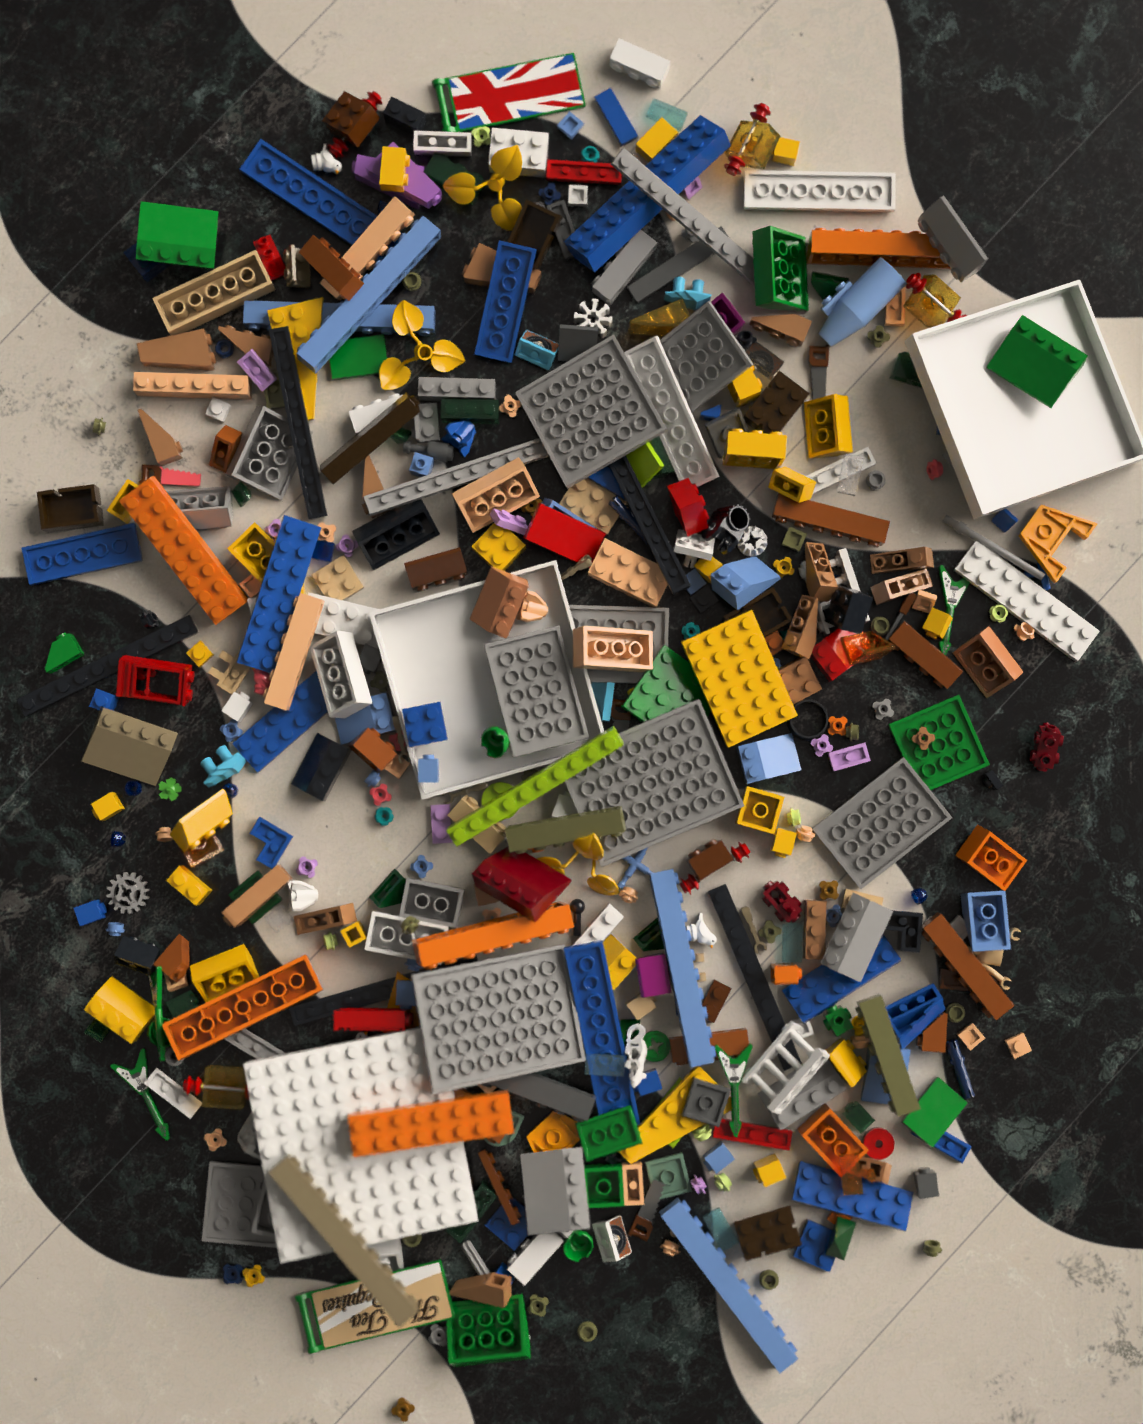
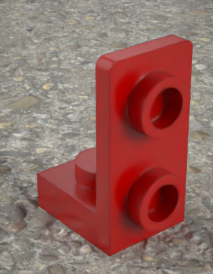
(270, 257)

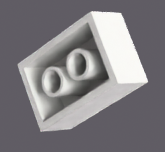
(531, 145)

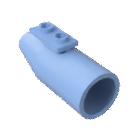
(859, 303)

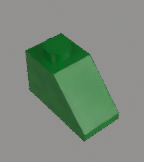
(63, 652)

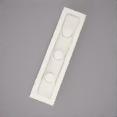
(830, 474)

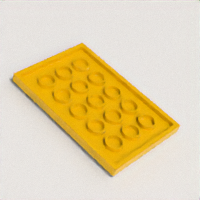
(739, 678)

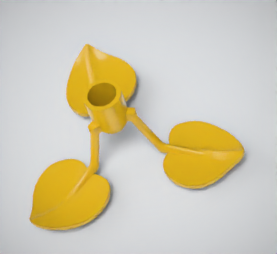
(506, 165)
(444, 358)
(589, 848)

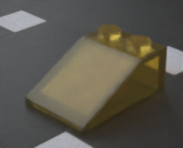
(660, 321)

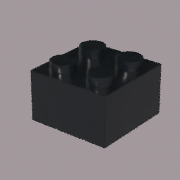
(848, 609)

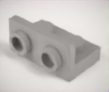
(426, 424)

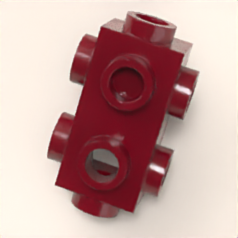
(1046, 745)
(786, 907)

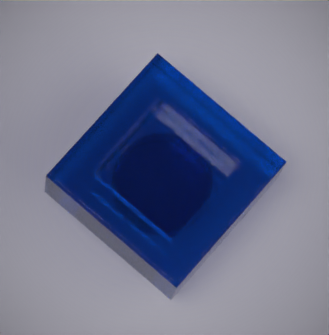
(323, 551)

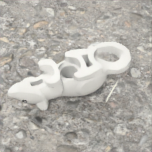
(637, 1053)

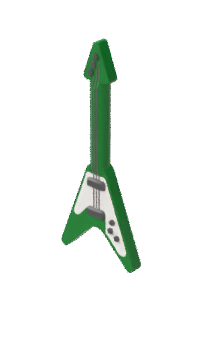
(952, 594)
(156, 989)
(734, 1071)
(136, 1079)

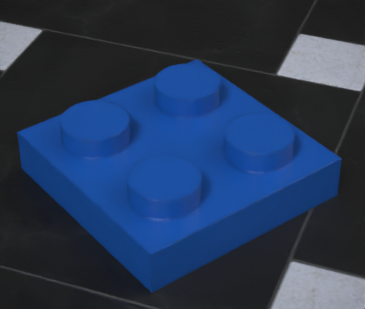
(424, 724)
(501, 1226)
(814, 1245)

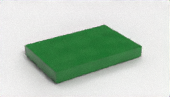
(358, 357)
(937, 1112)
(609, 1133)

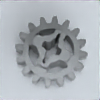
(132, 899)

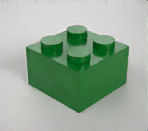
(604, 1185)

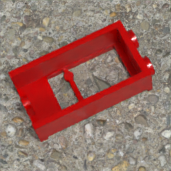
(128, 676)
(372, 1019)

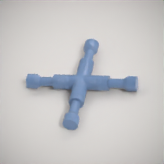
(635, 863)

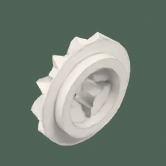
(760, 545)

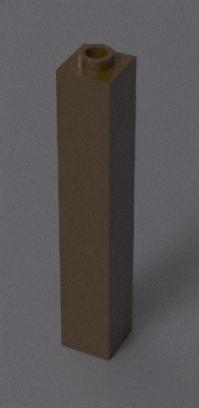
(370, 437)

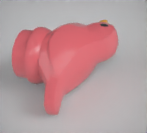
(262, 681)

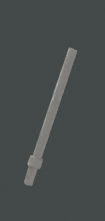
(960, 528)

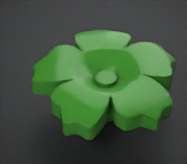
(169, 789)

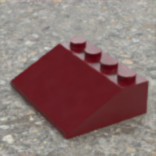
(520, 882)

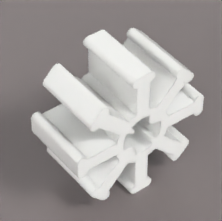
(600, 320)

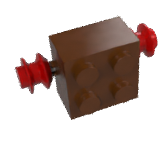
(351, 120)
(710, 860)

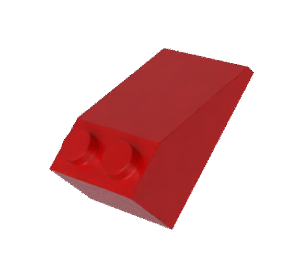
(830, 655)

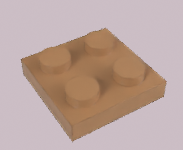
(799, 679)

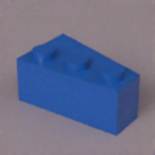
(914, 1013)

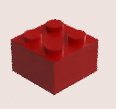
(688, 506)

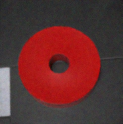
(886, 1147)

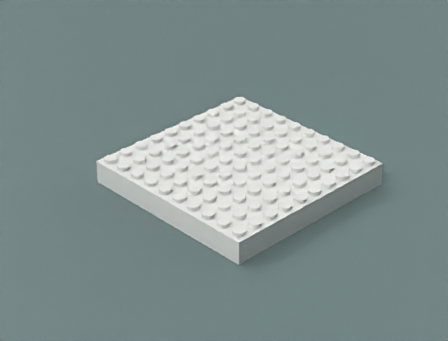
(1001, 437)
(440, 656)
(303, 1111)

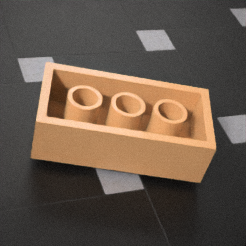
(501, 489)
(628, 573)
(612, 649)

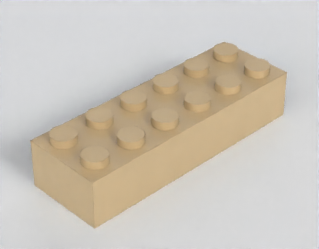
(213, 293)

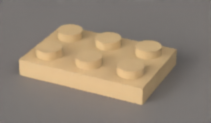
(591, 504)

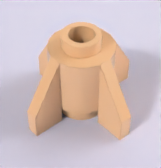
(532, 608)

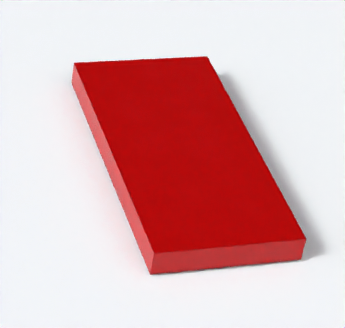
(563, 534)

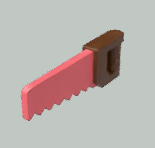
(170, 477)

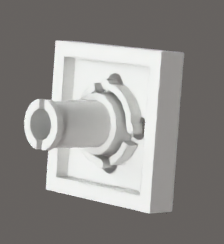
(693, 547)

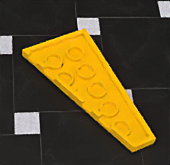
(302, 320)
(666, 1122)

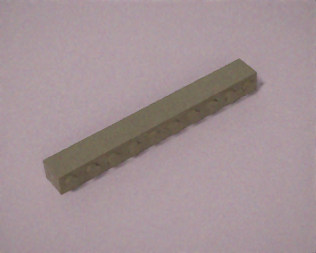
(344, 1240)

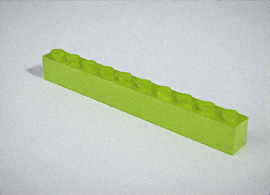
(535, 786)

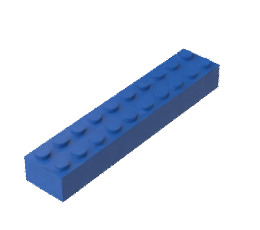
(632, 209)

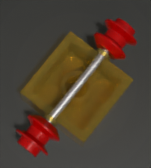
(752, 142)
(931, 300)
(222, 1087)

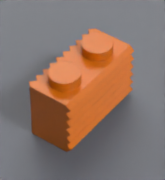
(785, 973)

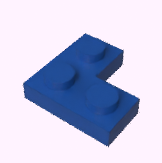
(275, 839)

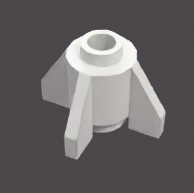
(301, 895)

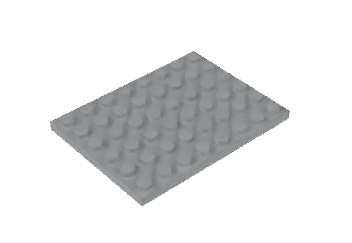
(664, 779)
(497, 1018)

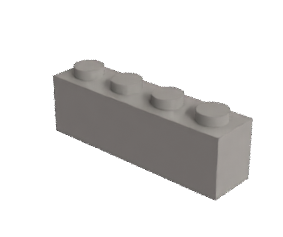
(624, 267)
(455, 388)

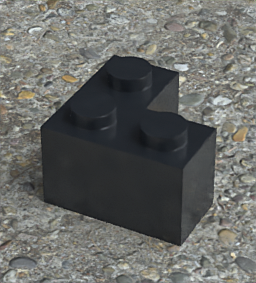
(909, 929)

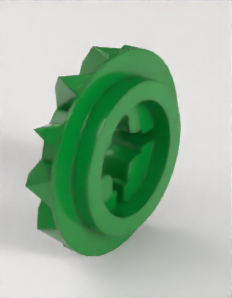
(663, 1049)

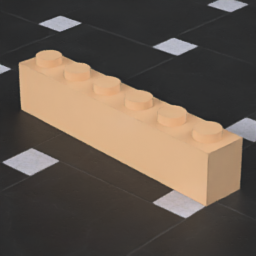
(375, 240)
(192, 385)
(293, 652)

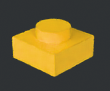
(200, 653)

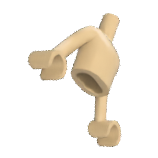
(994, 958)

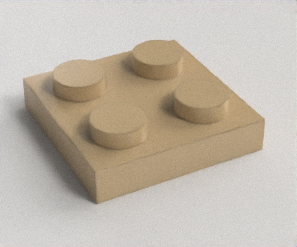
(338, 579)

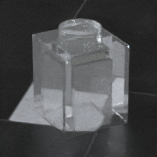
(279, 919)

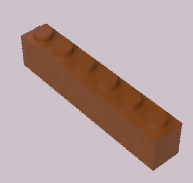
(831, 519)
(967, 966)

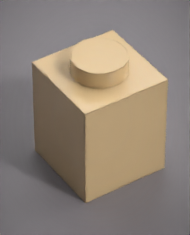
(641, 1006)

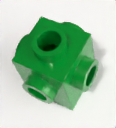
(842, 1024)

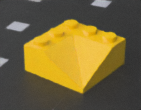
(754, 449)

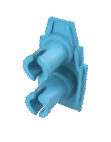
(692, 299)
(231, 765)

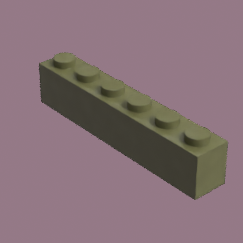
(565, 829)
(888, 1055)

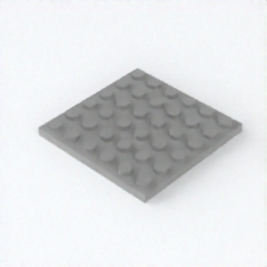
(591, 411)

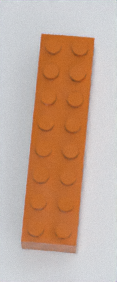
(865, 248)
(184, 550)
(489, 935)
(242, 1007)
(430, 1123)

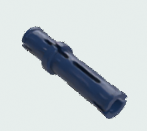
(626, 515)
(957, 1060)

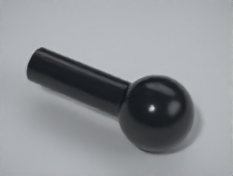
(577, 906)

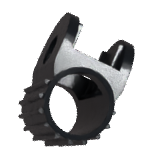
(733, 520)

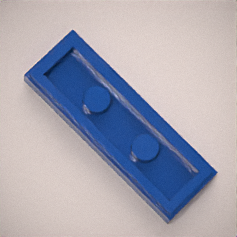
(616, 117)
(952, 1146)

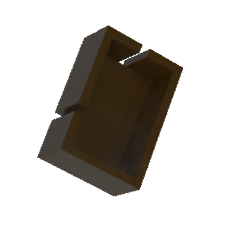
(535, 230)
(776, 404)
(72, 510)
(765, 612)
(767, 1233)

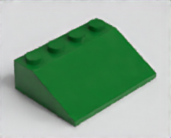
(177, 235)
(780, 269)
(1037, 361)
(488, 1333)

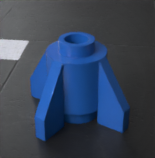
(460, 435)

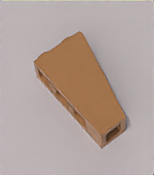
(481, 267)
(180, 351)
(256, 896)

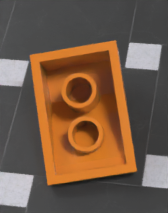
(991, 857)
(830, 1137)

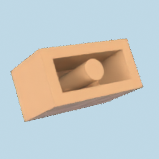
(632, 1183)

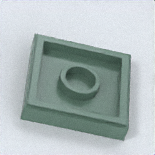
(672, 1172)

